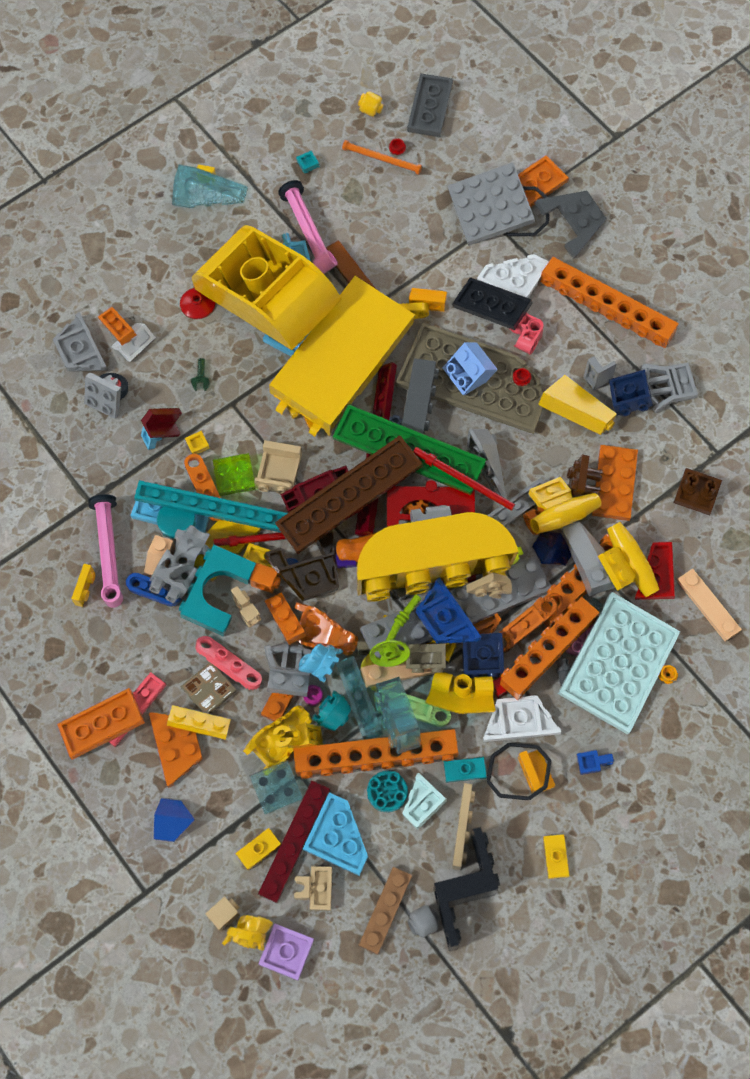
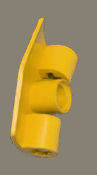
(474, 698)

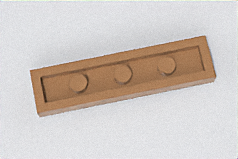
(385, 910)

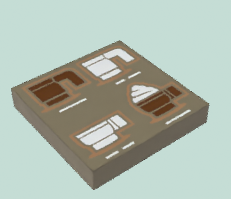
(208, 688)

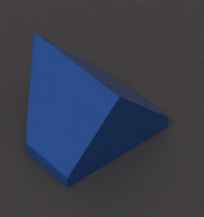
(171, 820)

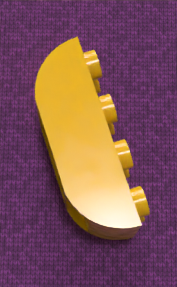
(267, 286)
(433, 548)

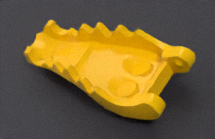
(263, 741)

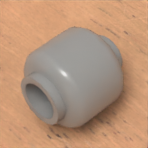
(424, 921)

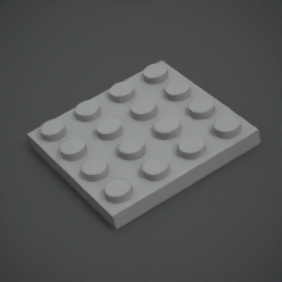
(491, 204)

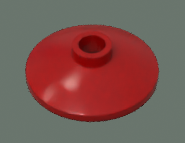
(196, 309)

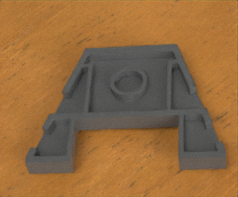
(580, 213)

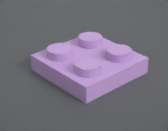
(286, 952)

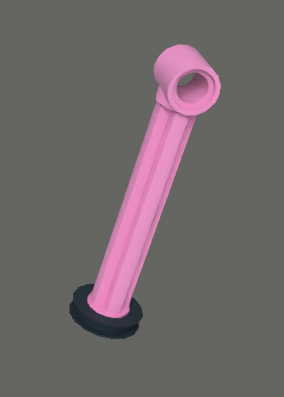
(292, 192)
(103, 505)

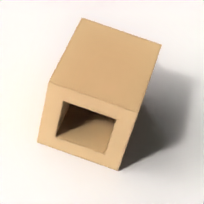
(223, 913)

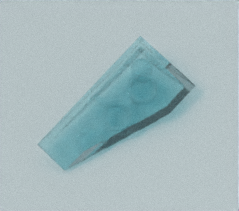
(200, 187)

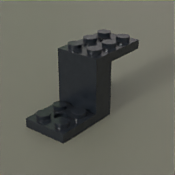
(466, 888)

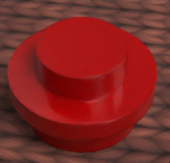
(397, 146)
(521, 377)

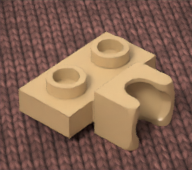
(493, 584)
(247, 610)
(316, 888)

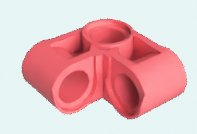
(528, 338)

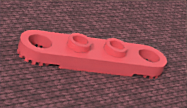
(228, 662)

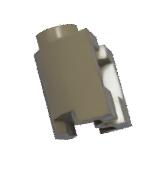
(426, 657)

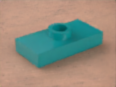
(465, 770)

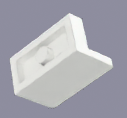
(137, 344)

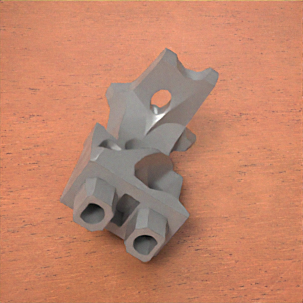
(188, 545)

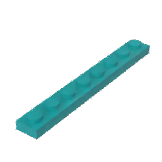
(208, 506)

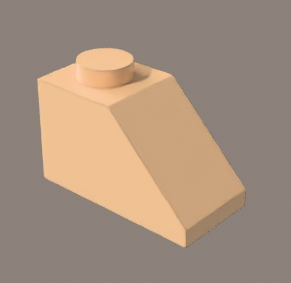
(155, 553)

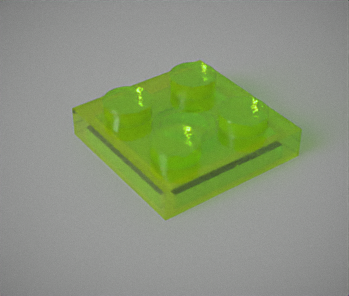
(234, 474)

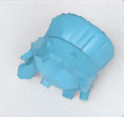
(320, 661)

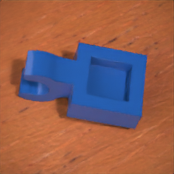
(590, 762)

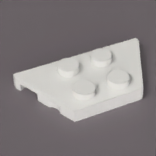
(520, 720)

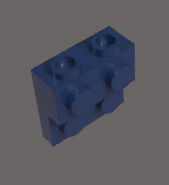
(630, 393)
(484, 656)

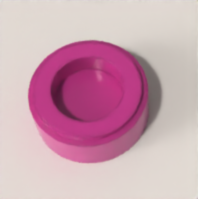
(314, 695)

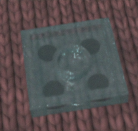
(276, 787)

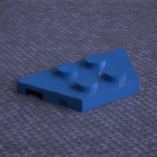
(445, 617)

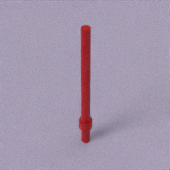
(431, 460)
(233, 540)

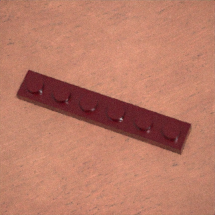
(294, 842)

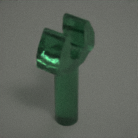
(200, 378)

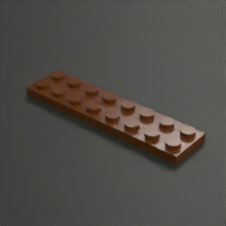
(348, 494)

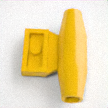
(559, 505)
(627, 563)

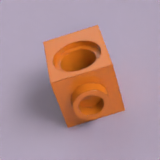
(265, 578)

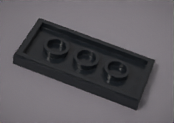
(492, 303)

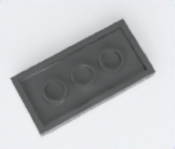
(430, 105)

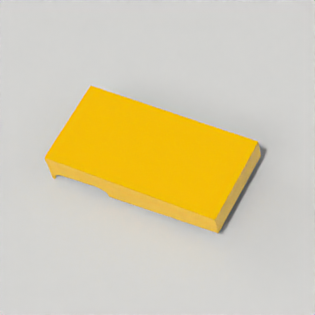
(341, 355)

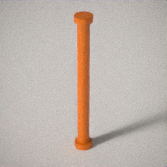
(379, 156)

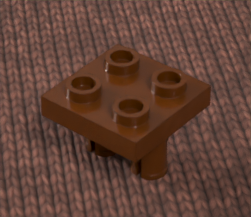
(579, 474)
(697, 491)

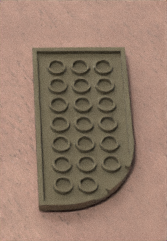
(496, 399)

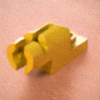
(299, 735)

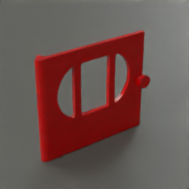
(402, 495)

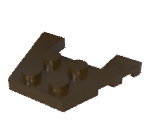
(309, 577)

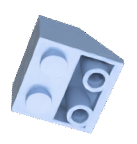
(469, 367)

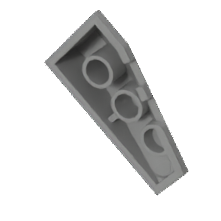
(484, 445)
(585, 554)

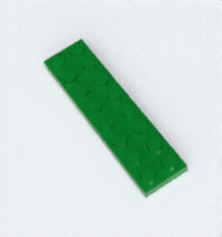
(371, 433)

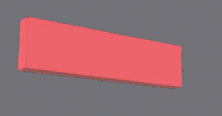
(144, 696)

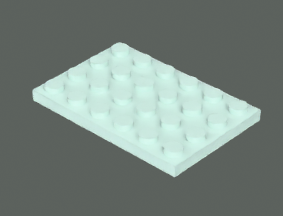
(619, 663)

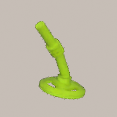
(389, 648)

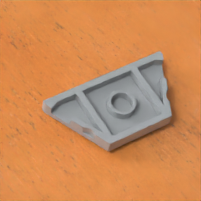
(78, 347)

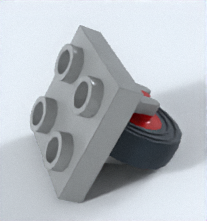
(105, 392)

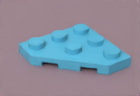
(337, 836)

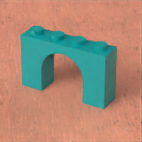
(218, 563)

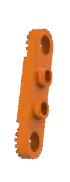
(201, 478)
(527, 623)

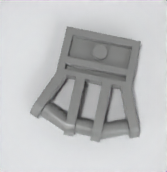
(679, 381)
(284, 679)

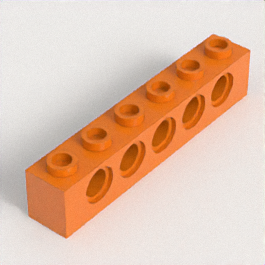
(569, 581)
(519, 686)

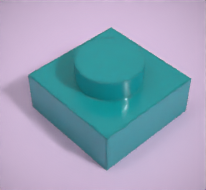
(307, 162)

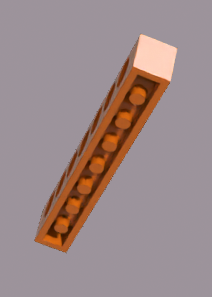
(618, 302)
(325, 752)

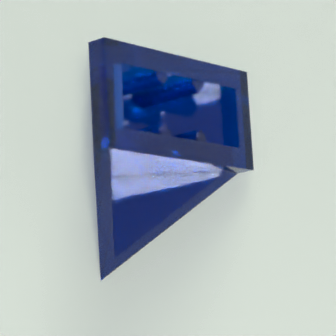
(552, 548)

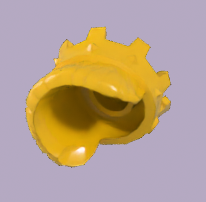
(249, 932)

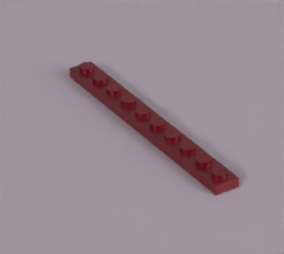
(382, 408)

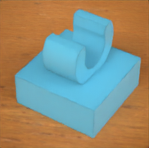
(149, 442)

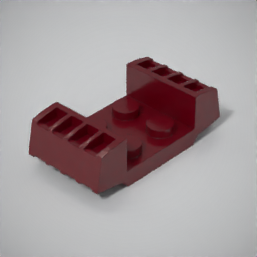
(308, 488)

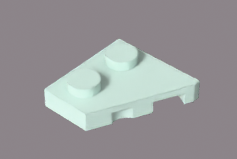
(422, 802)

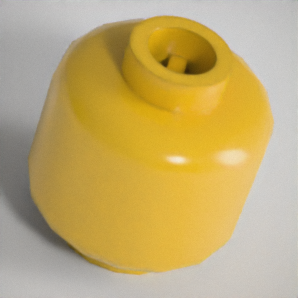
(370, 103)

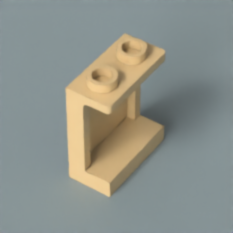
(278, 467)

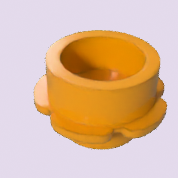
(673, 674)

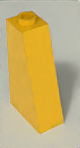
(577, 405)

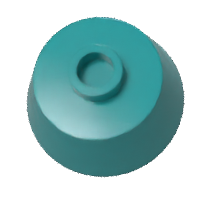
(333, 712)

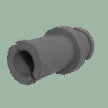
(563, 669)

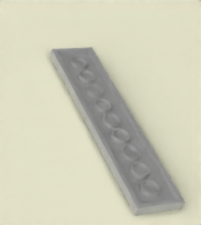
(527, 584)

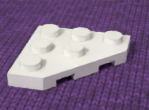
(515, 275)

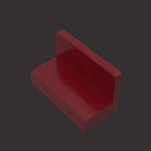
(161, 422)

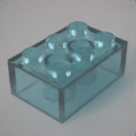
(397, 715)

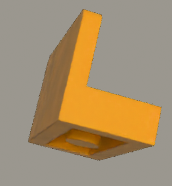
(434, 298)
(534, 769)

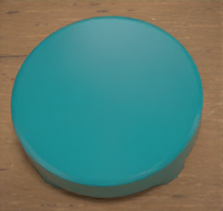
(170, 520)
(387, 791)

